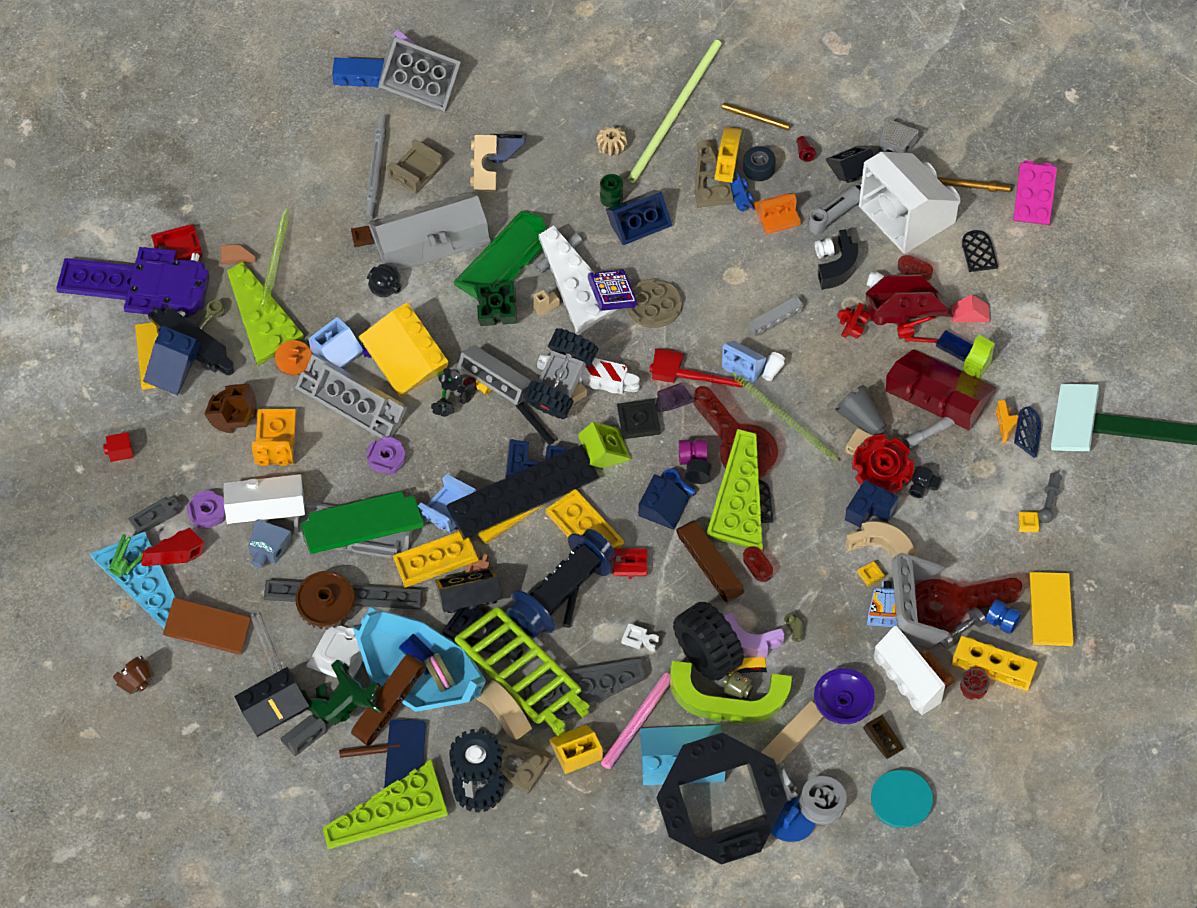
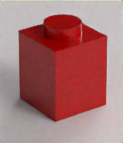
(118, 447)

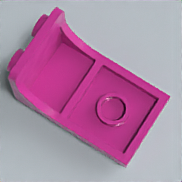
(1034, 193)

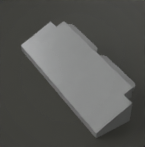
(383, 546)

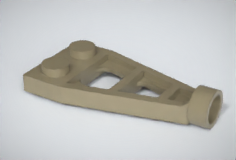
(712, 195)
(529, 771)

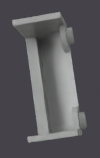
(905, 571)

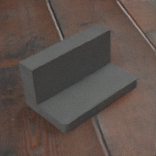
(304, 734)

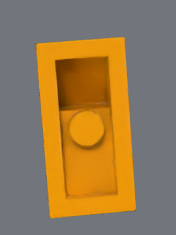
(1006, 422)

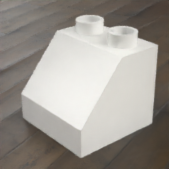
(906, 198)

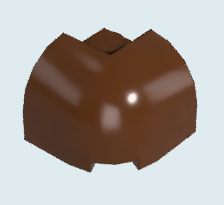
(232, 408)

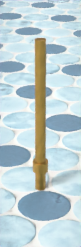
(992, 186)

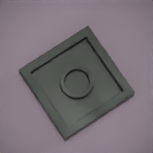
(638, 419)

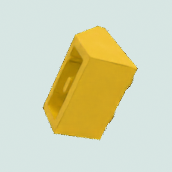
(577, 748)

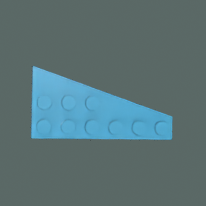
(143, 583)

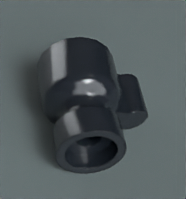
(923, 479)

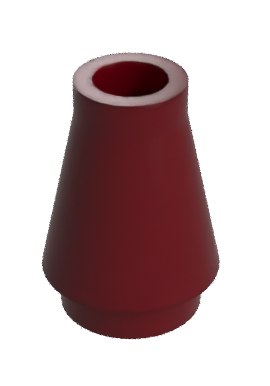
(805, 149)

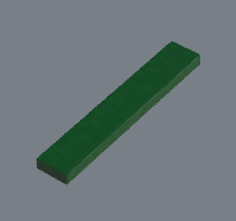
(1145, 429)

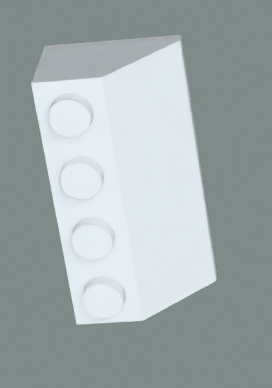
(909, 671)

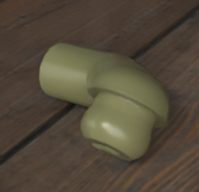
(795, 625)

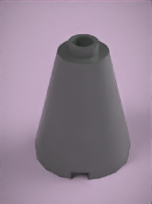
(862, 411)

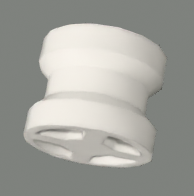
(824, 248)

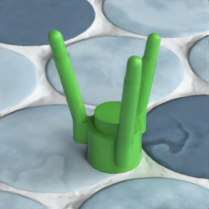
(119, 564)

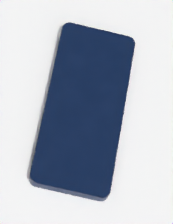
(410, 754)

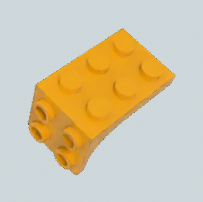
(274, 437)

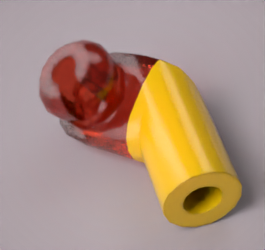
(478, 385)

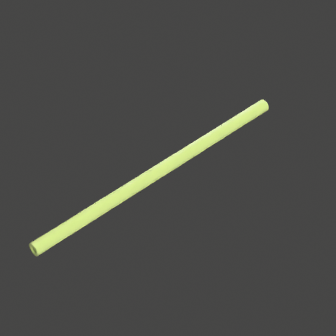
(657, 138)

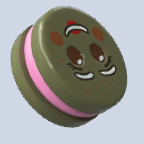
(439, 672)

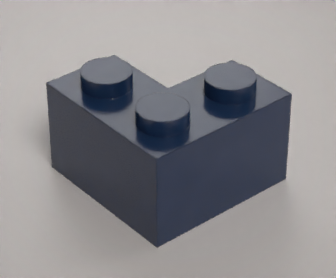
(871, 501)

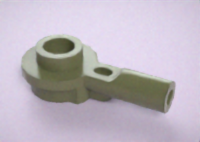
(214, 309)

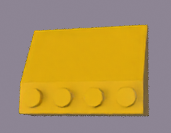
(404, 350)

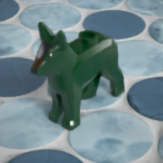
(345, 697)

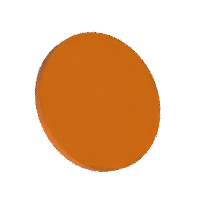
(292, 357)

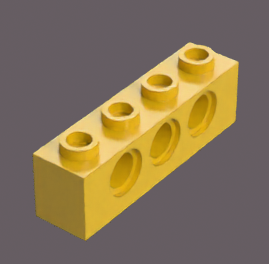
(998, 671)

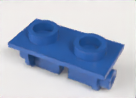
(745, 199)

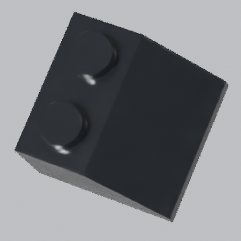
(849, 163)

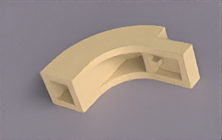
(881, 535)
(505, 709)

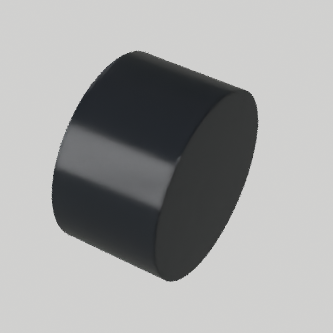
(698, 471)

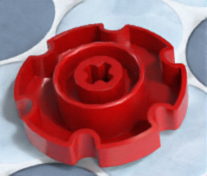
(880, 451)

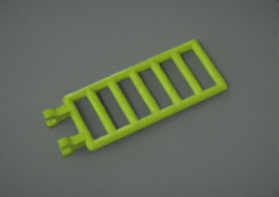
(547, 715)

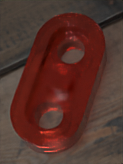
(915, 267)
(758, 565)

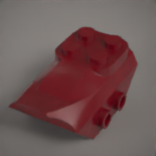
(903, 298)

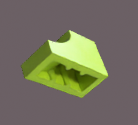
(979, 357)

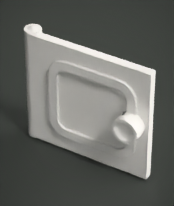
(336, 647)

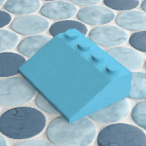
(662, 746)

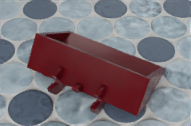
(938, 388)

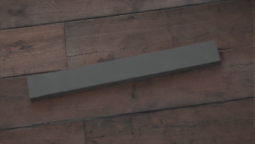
(364, 595)

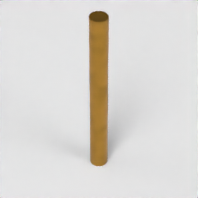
(759, 117)

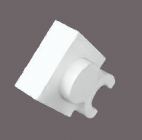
(637, 636)

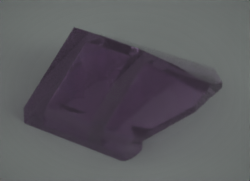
(673, 398)

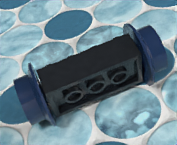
(588, 555)

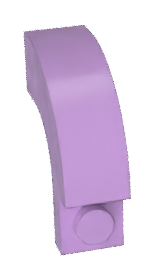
(753, 644)

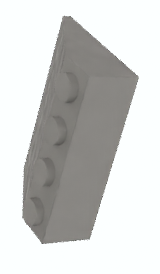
(418, 74)

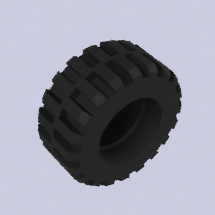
(708, 640)

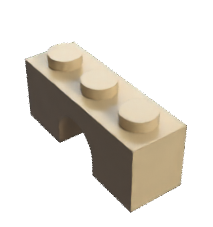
(483, 146)

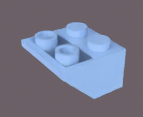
(335, 343)
(742, 361)

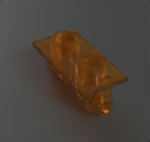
(938, 668)

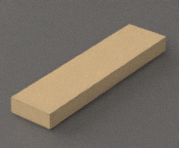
(793, 733)

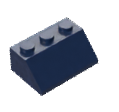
(639, 217)

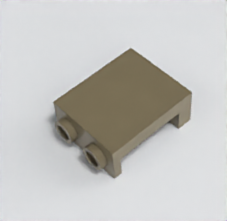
(416, 167)

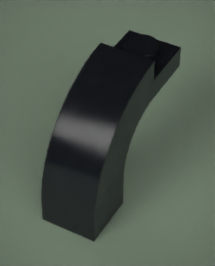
(839, 271)

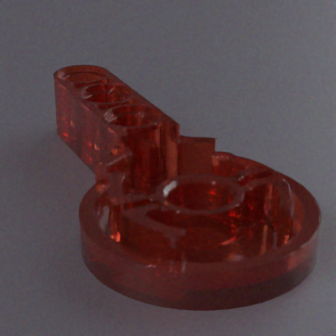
(727, 434)
(959, 600)

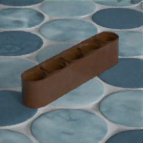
(710, 561)
(389, 699)

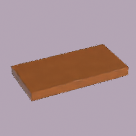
(206, 626)

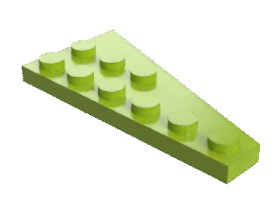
(264, 330)
(737, 507)
(396, 807)

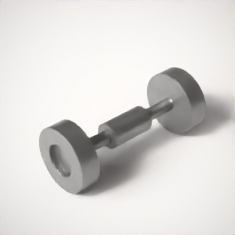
(976, 617)

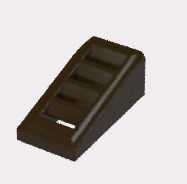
(884, 727)

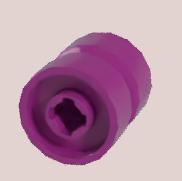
(692, 450)

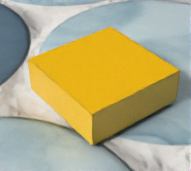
(1028, 522)
(870, 573)

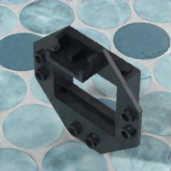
(708, 758)

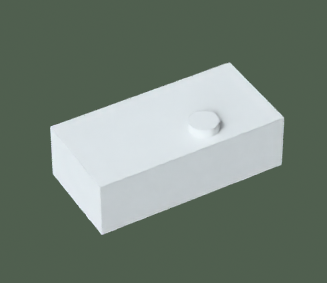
(264, 499)

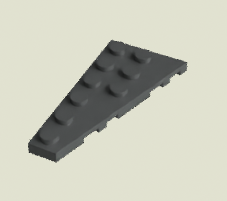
(595, 683)

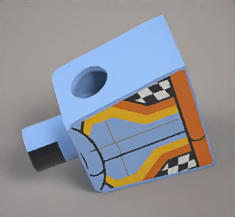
(882, 606)

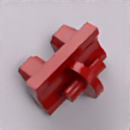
(851, 318)

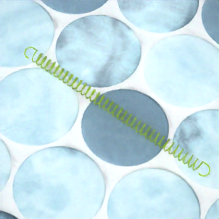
(278, 232)
(784, 416)

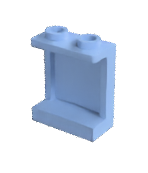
(436, 509)

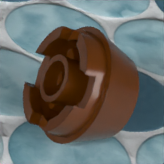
(134, 675)

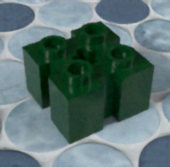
(487, 298)

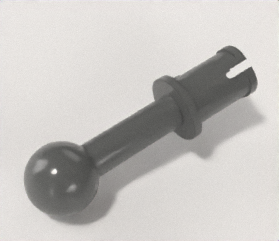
(1046, 514)

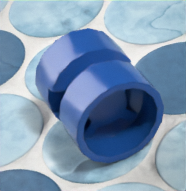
(1004, 617)

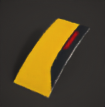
(751, 665)

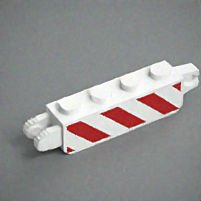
(604, 376)

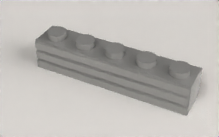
(775, 316)

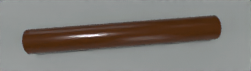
(365, 750)

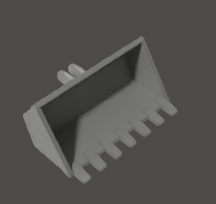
(430, 231)

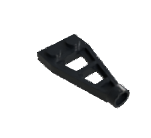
(464, 618)

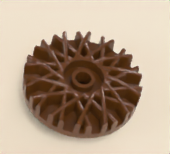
(327, 611)

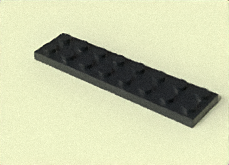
(522, 492)

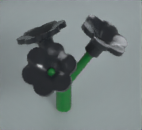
(450, 380)

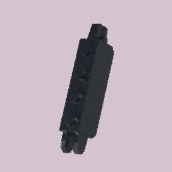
(211, 352)

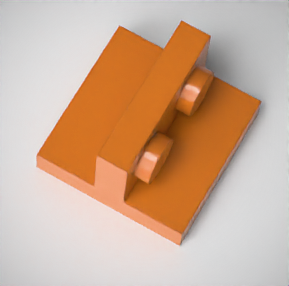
(777, 213)

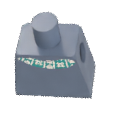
(268, 543)

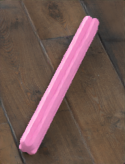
(636, 722)

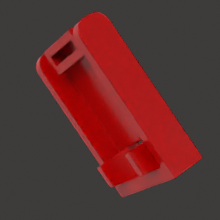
(181, 239)

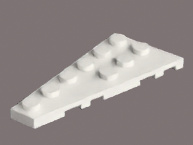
(572, 280)

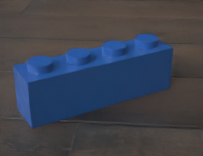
(357, 72)

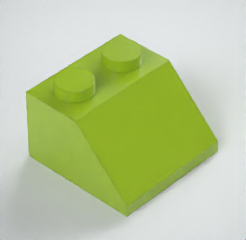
(603, 445)

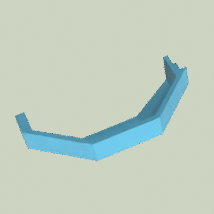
(379, 645)

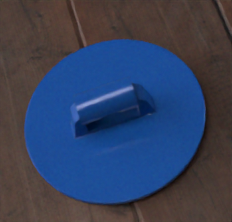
(792, 824)

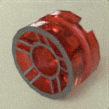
(972, 676)

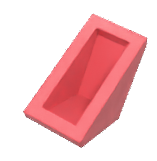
(970, 310)

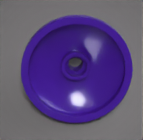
(844, 686)

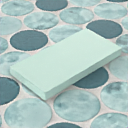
(1075, 417)

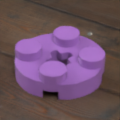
(386, 465)
(206, 519)

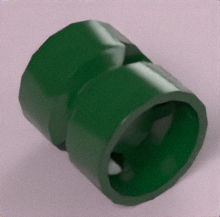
(611, 190)

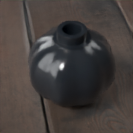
(384, 280)

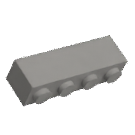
(494, 374)

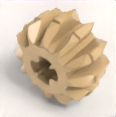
(611, 140)

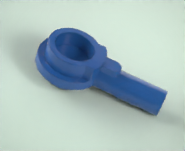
(673, 475)

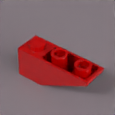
(177, 549)

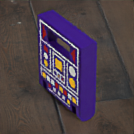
(612, 284)

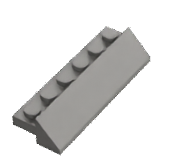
(351, 397)

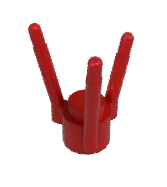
(907, 329)

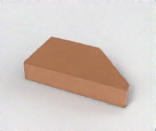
(235, 254)

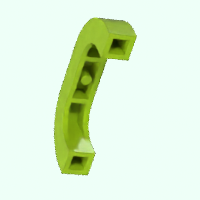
(725, 708)

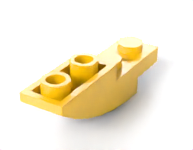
(728, 154)

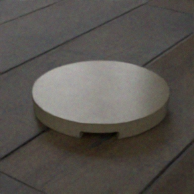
(656, 303)

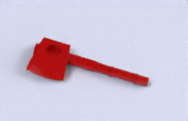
(667, 367)

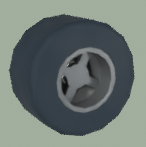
(759, 163)

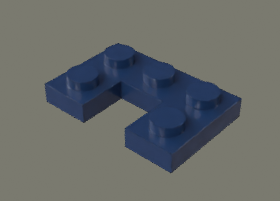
(518, 456)

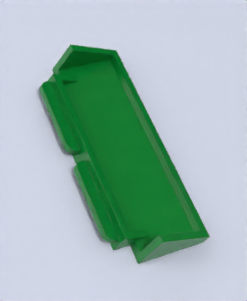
(505, 254)
(360, 522)

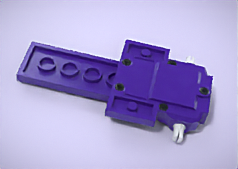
(153, 281)

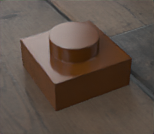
(361, 236)

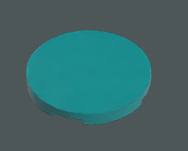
(901, 799)

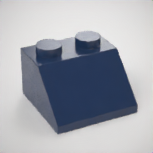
(662, 502)

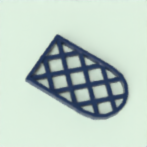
(1033, 452)

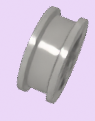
(818, 807)

